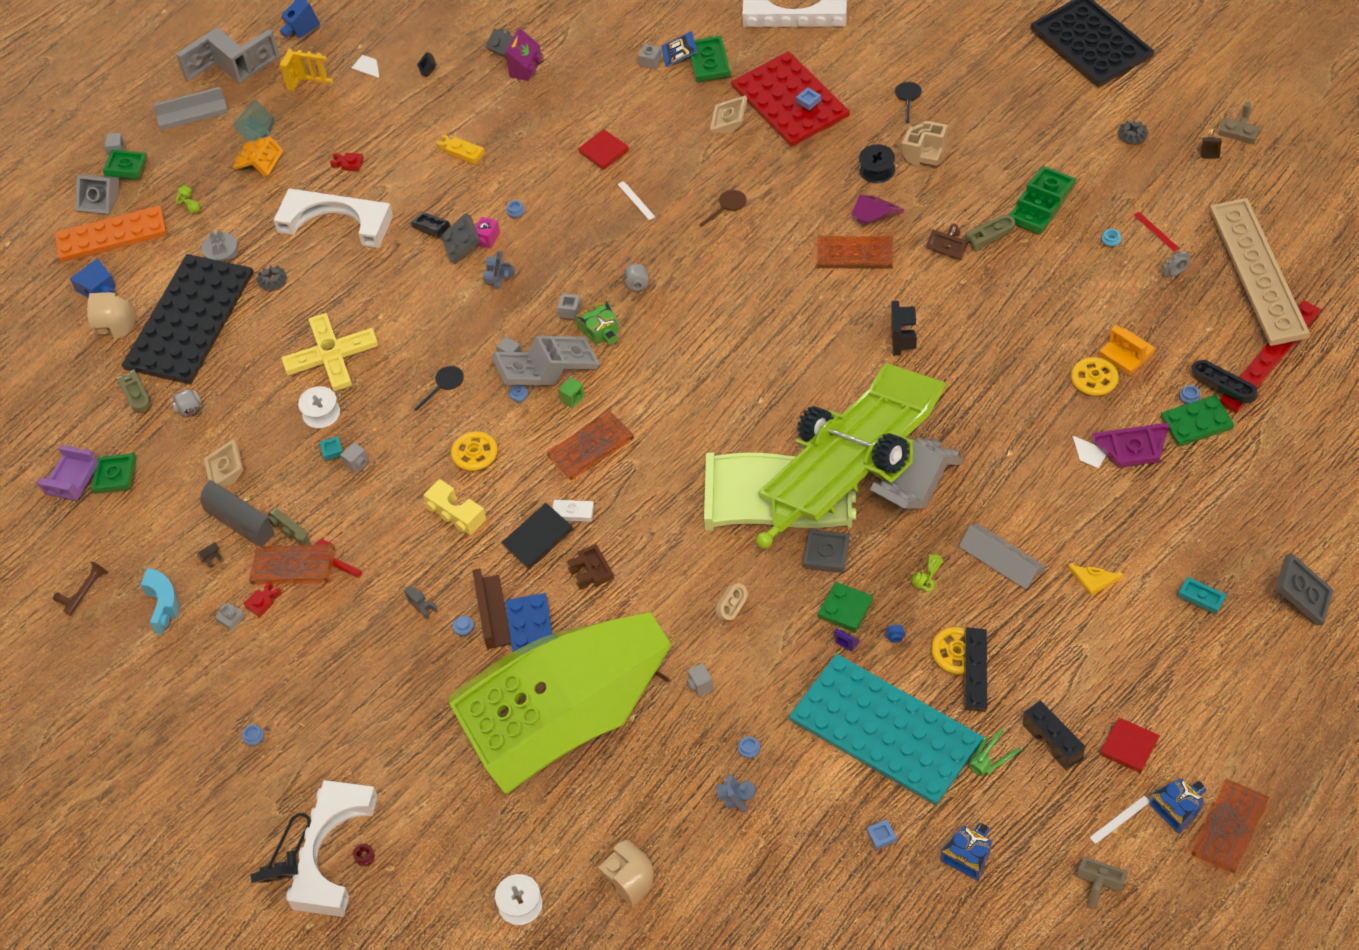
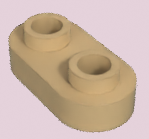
(730, 603)

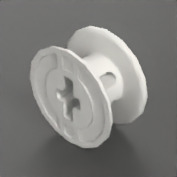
(310, 403)
(528, 892)

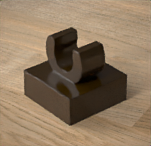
(1211, 147)
(208, 552)

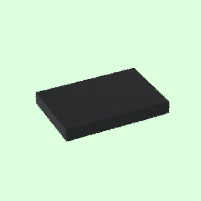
(537, 535)

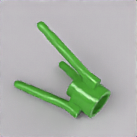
(981, 761)

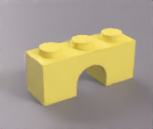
(465, 517)

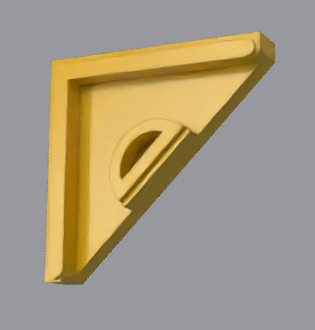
(1093, 578)

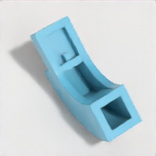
(160, 587)

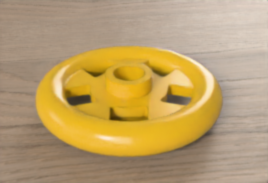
(1099, 389)
(471, 446)
(939, 644)

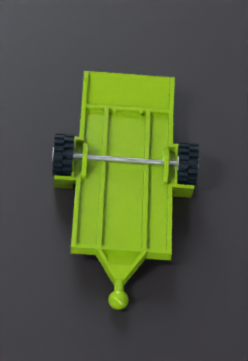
(849, 446)

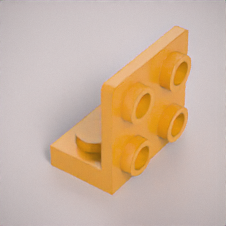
(261, 154)

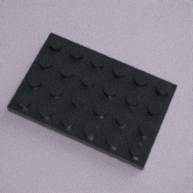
(1092, 40)

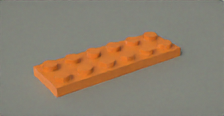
(110, 233)

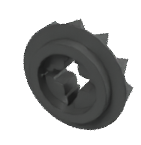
(1131, 137)
(277, 281)

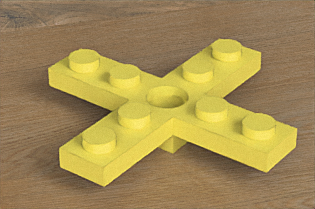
(332, 358)

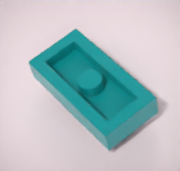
(1202, 595)

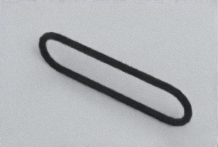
(285, 833)

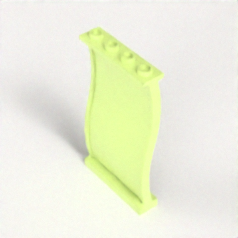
(733, 494)

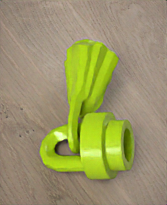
(193, 206)
(921, 578)

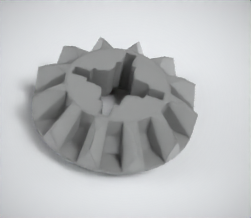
(1176, 264)

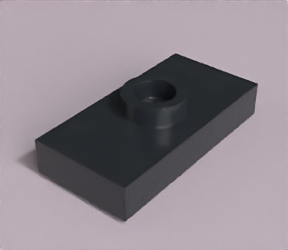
(430, 224)

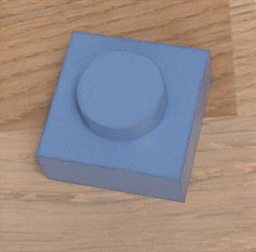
(808, 98)
(881, 834)

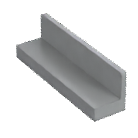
(190, 108)
(1001, 555)

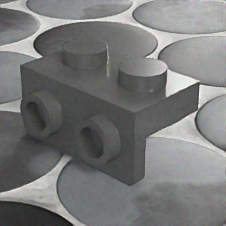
(499, 41)

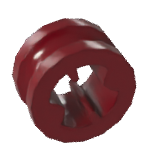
(369, 857)

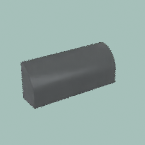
(236, 514)

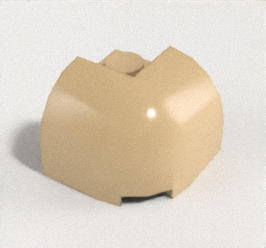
(925, 143)
(110, 314)
(629, 871)

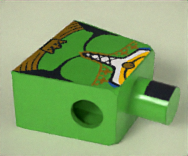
(598, 323)

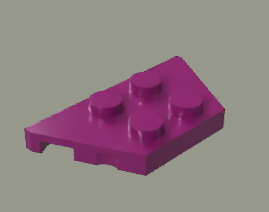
(1133, 445)

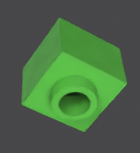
(571, 392)

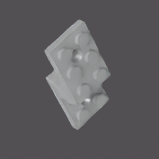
(545, 360)

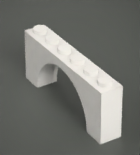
(823, 14)
(301, 206)
(334, 805)

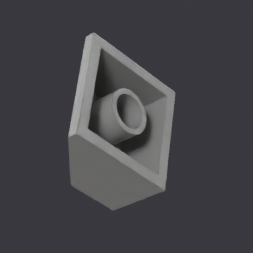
(96, 193)

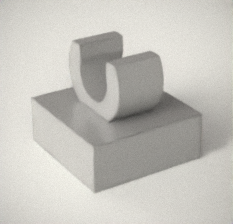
(229, 616)

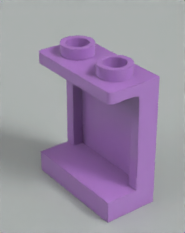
(70, 473)

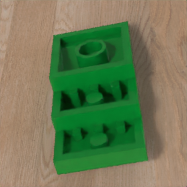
(1042, 199)

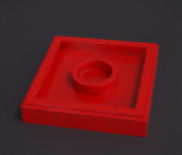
(603, 149)
(1129, 745)

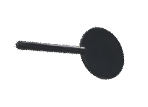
(908, 91)
(447, 379)

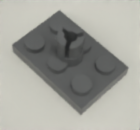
(1304, 589)

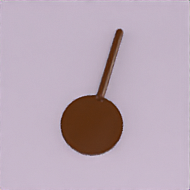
(728, 200)

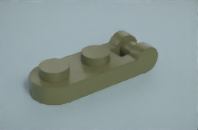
(990, 231)
(134, 391)
(288, 527)

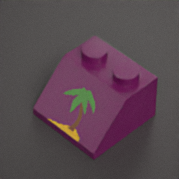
(522, 56)

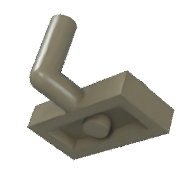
(1240, 129)
(1101, 875)

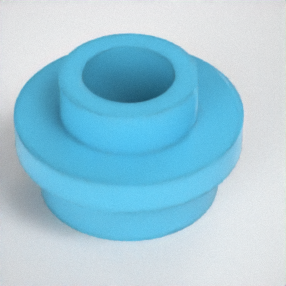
(1111, 237)

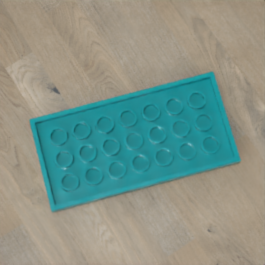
(886, 729)

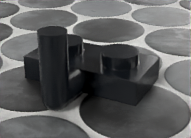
(279, 871)

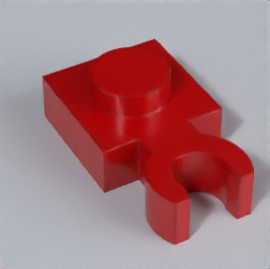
(349, 162)
(260, 601)

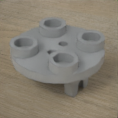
(219, 246)

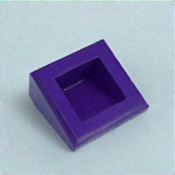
(846, 640)

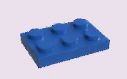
(528, 619)

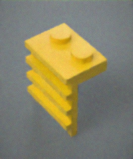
(294, 68)

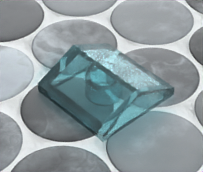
(254, 122)

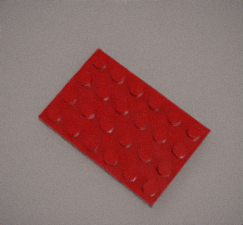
(773, 93)

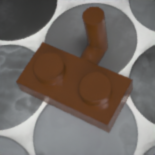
(947, 243)

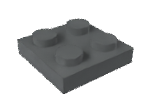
(460, 238)
(826, 550)

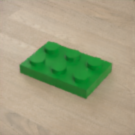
(710, 59)
(1197, 420)

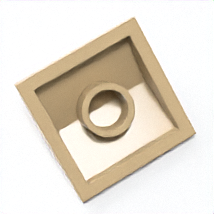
(728, 115)
(224, 464)

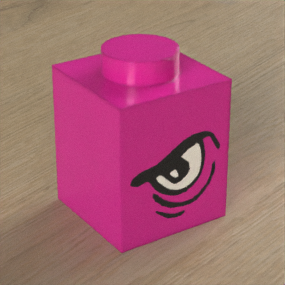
(488, 232)

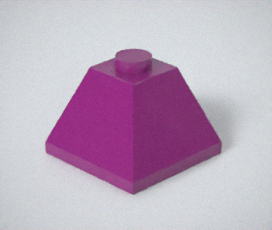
(873, 209)

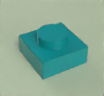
(331, 448)

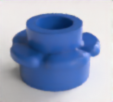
(895, 633)

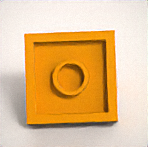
(1126, 350)

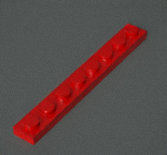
(1269, 359)

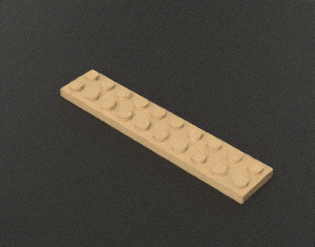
(1259, 272)

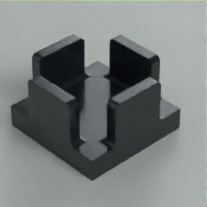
(902, 338)

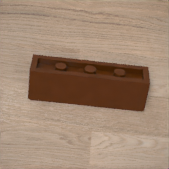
(492, 610)

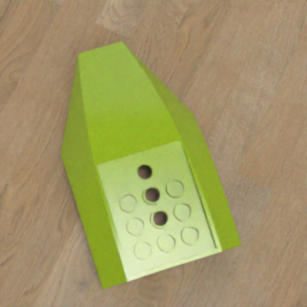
(591, 688)

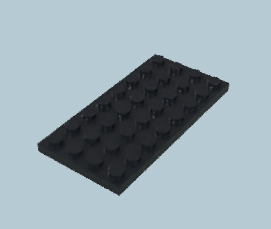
(188, 319)

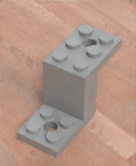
(235, 60)
(921, 478)

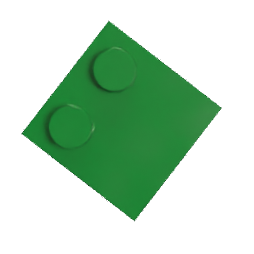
(125, 164)
(114, 473)
(845, 607)

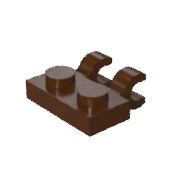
(595, 565)

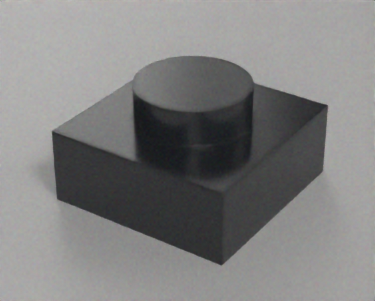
(426, 64)

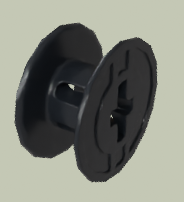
(877, 163)

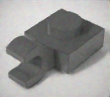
(417, 599)

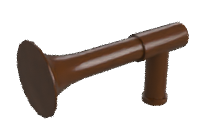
(71, 604)

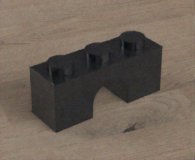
(1064, 744)

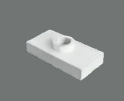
(574, 510)

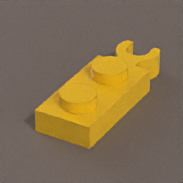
(461, 149)

